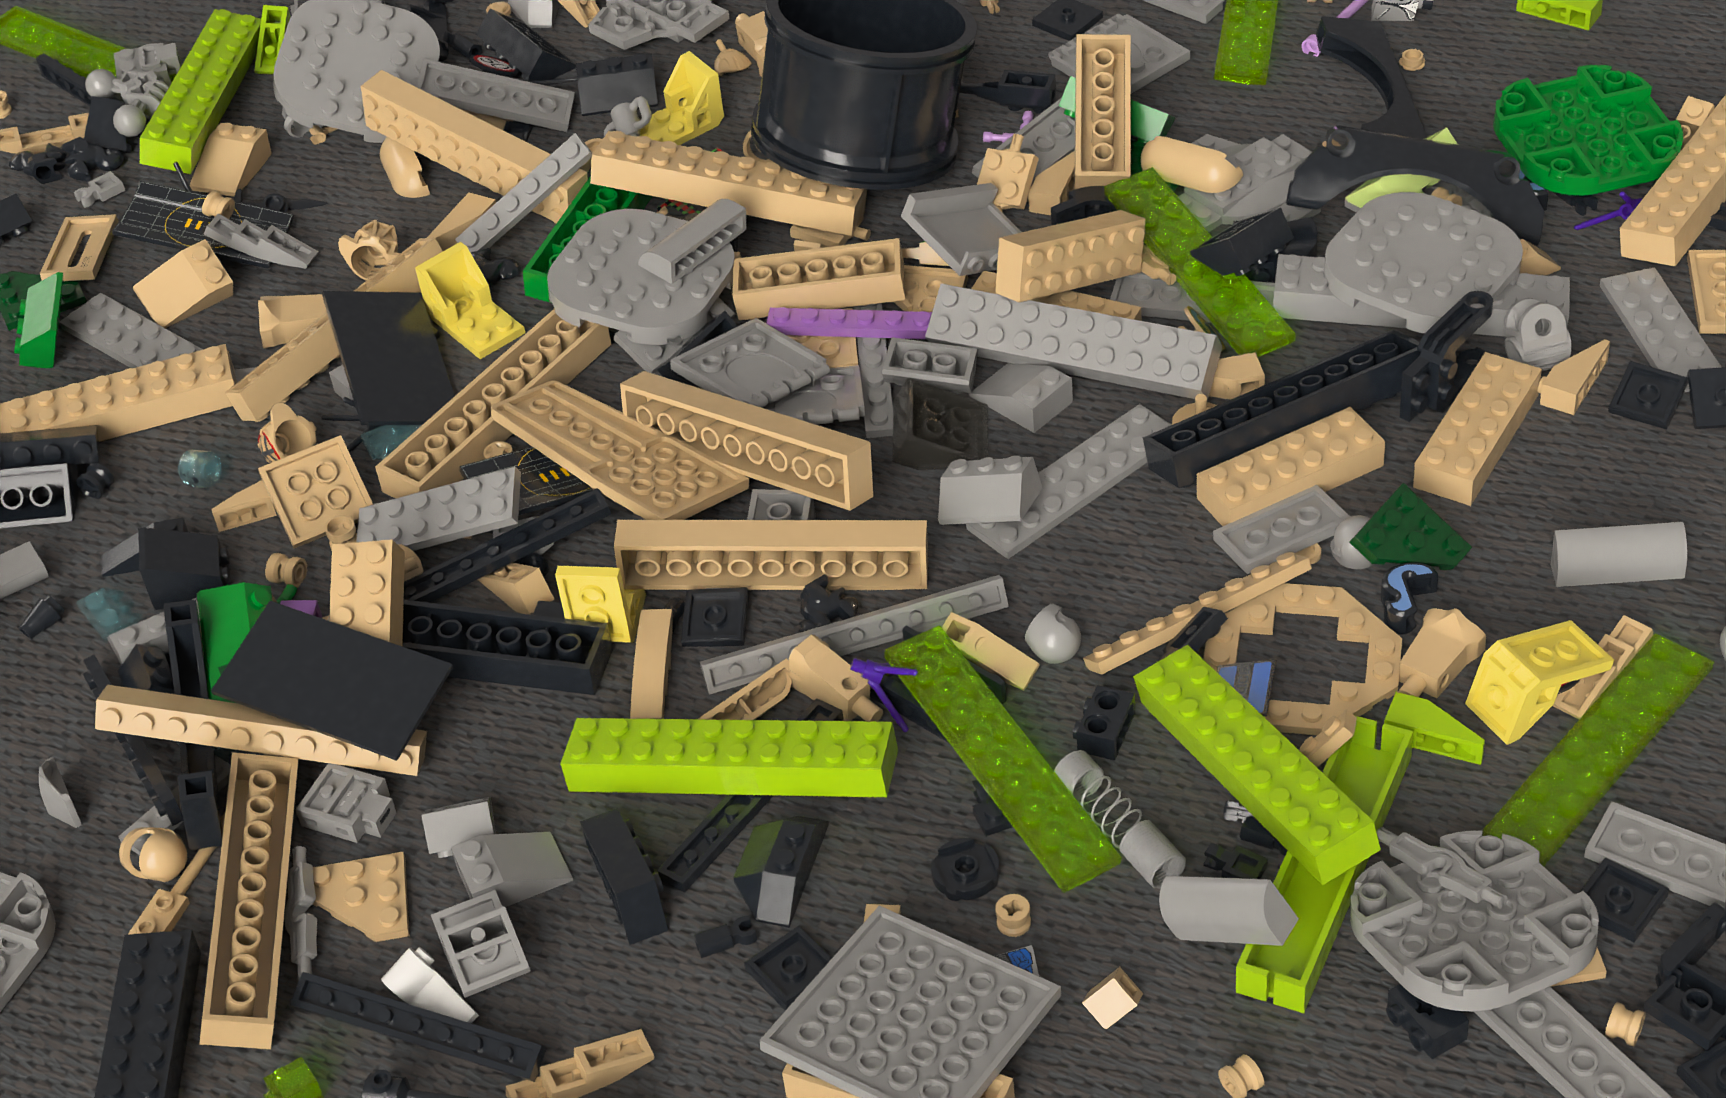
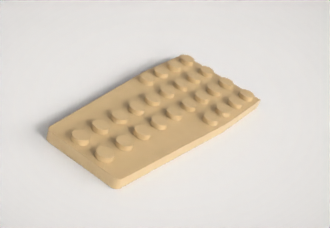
(617, 454)

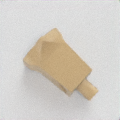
(752, 33)
(287, 316)
(1439, 652)
(828, 677)

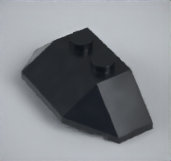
(778, 867)

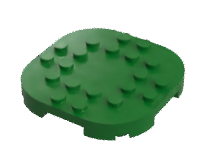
(1587, 131)

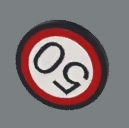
(492, 65)

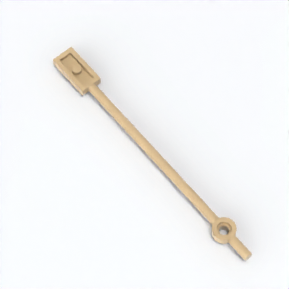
(166, 906)

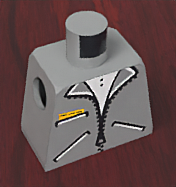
(1397, 9)

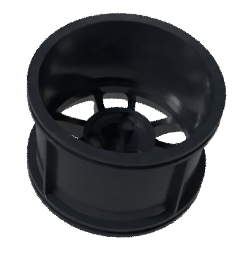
(863, 89)

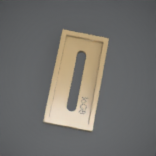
(67, 244)

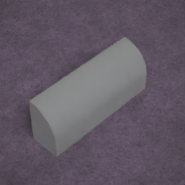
(695, 240)
(1619, 554)
(20, 569)
(1226, 910)

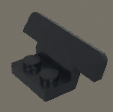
(436, 17)

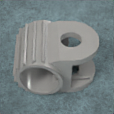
(1536, 334)

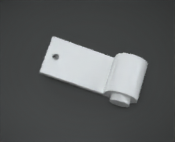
(422, 986)

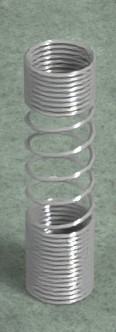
(1143, 842)

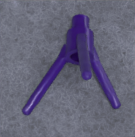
(1624, 211)
(874, 673)

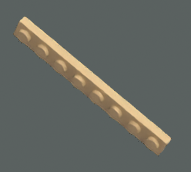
(1165, 629)

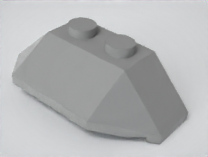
(535, 12)

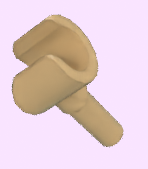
(319, 134)

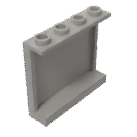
(960, 225)

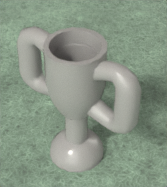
(626, 118)

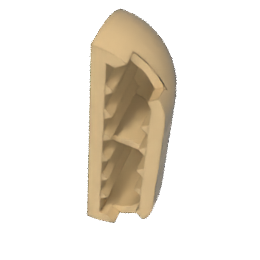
(1190, 165)
(403, 169)
(755, 697)

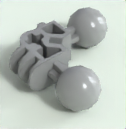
(137, 89)

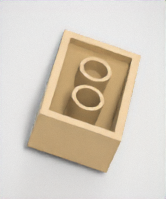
(231, 159)
(184, 285)

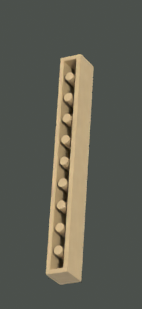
(316, 345)
(238, 728)

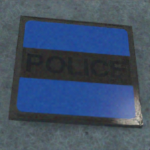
(1252, 681)

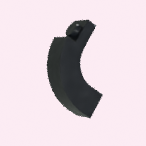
(1082, 204)
(1303, 244)

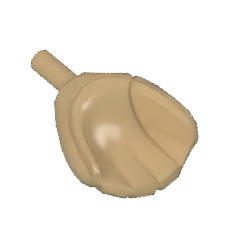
(730, 60)

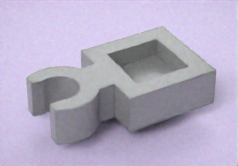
(99, 188)

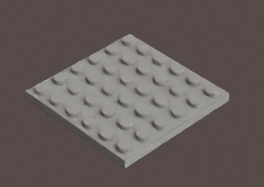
(910, 1014)

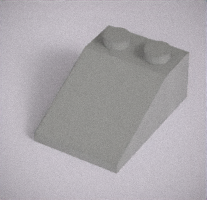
(1026, 393)
(511, 864)

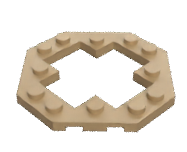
(1354, 625)

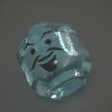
(199, 468)

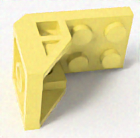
(697, 111)
(462, 302)
(600, 597)
(1524, 674)

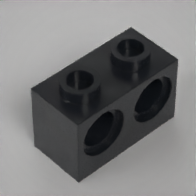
(1105, 722)

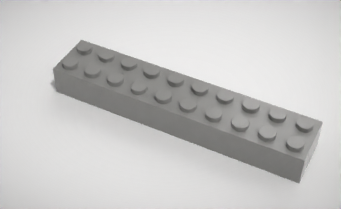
(1305, 295)
(1076, 341)

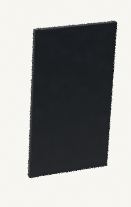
(389, 356)
(333, 680)

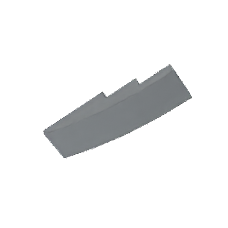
(268, 245)

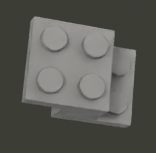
(480, 943)

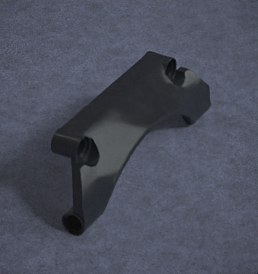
(1380, 154)

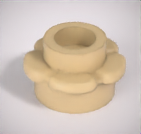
(1412, 60)

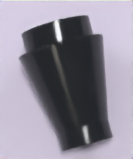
(42, 616)

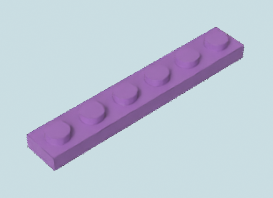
(849, 323)

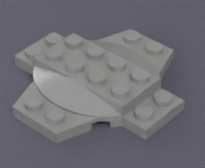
(637, 21)
(1264, 185)

